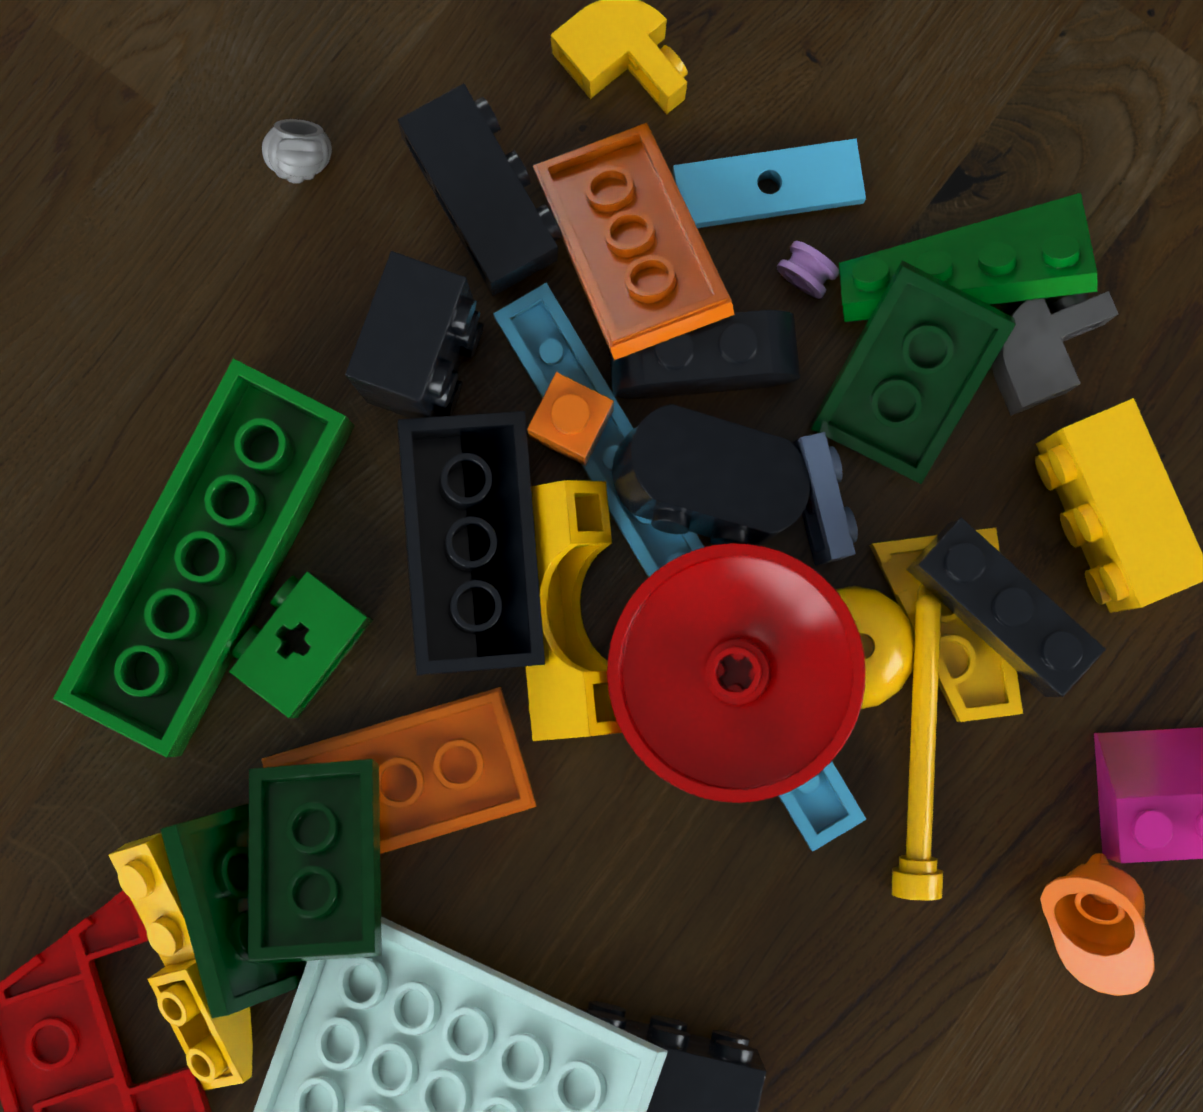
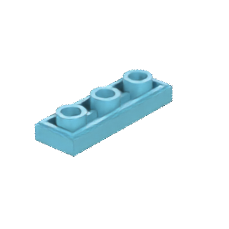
(806, 177)

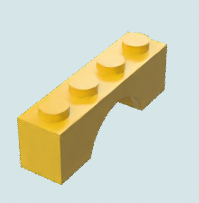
(571, 689)

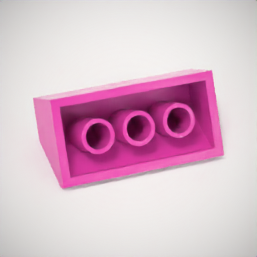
(1150, 794)

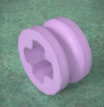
(807, 269)

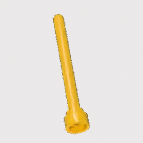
(917, 870)

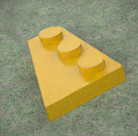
(970, 672)

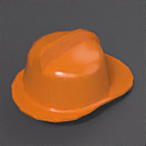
(1100, 927)

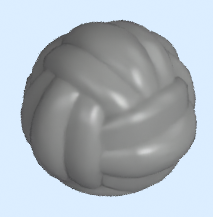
(296, 150)

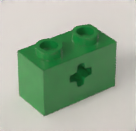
(295, 679)

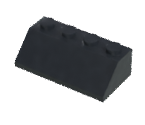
(470, 543)

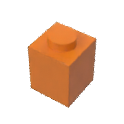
(570, 418)

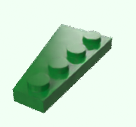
(997, 260)

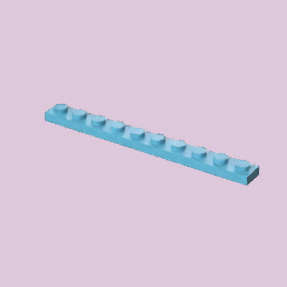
(549, 345)

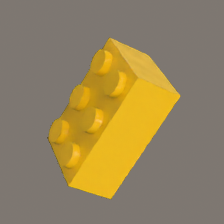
(1120, 509)

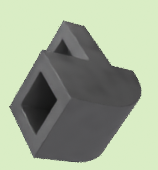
(1034, 359)

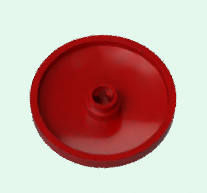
(736, 672)

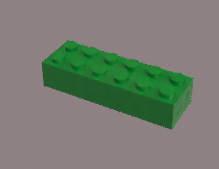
(204, 560)

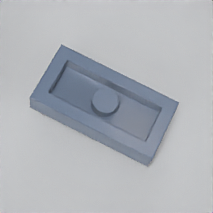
(827, 522)

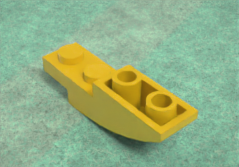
(215, 1048)

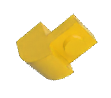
(616, 37)

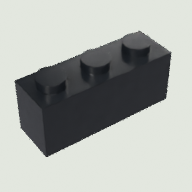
(481, 188)
(1006, 609)

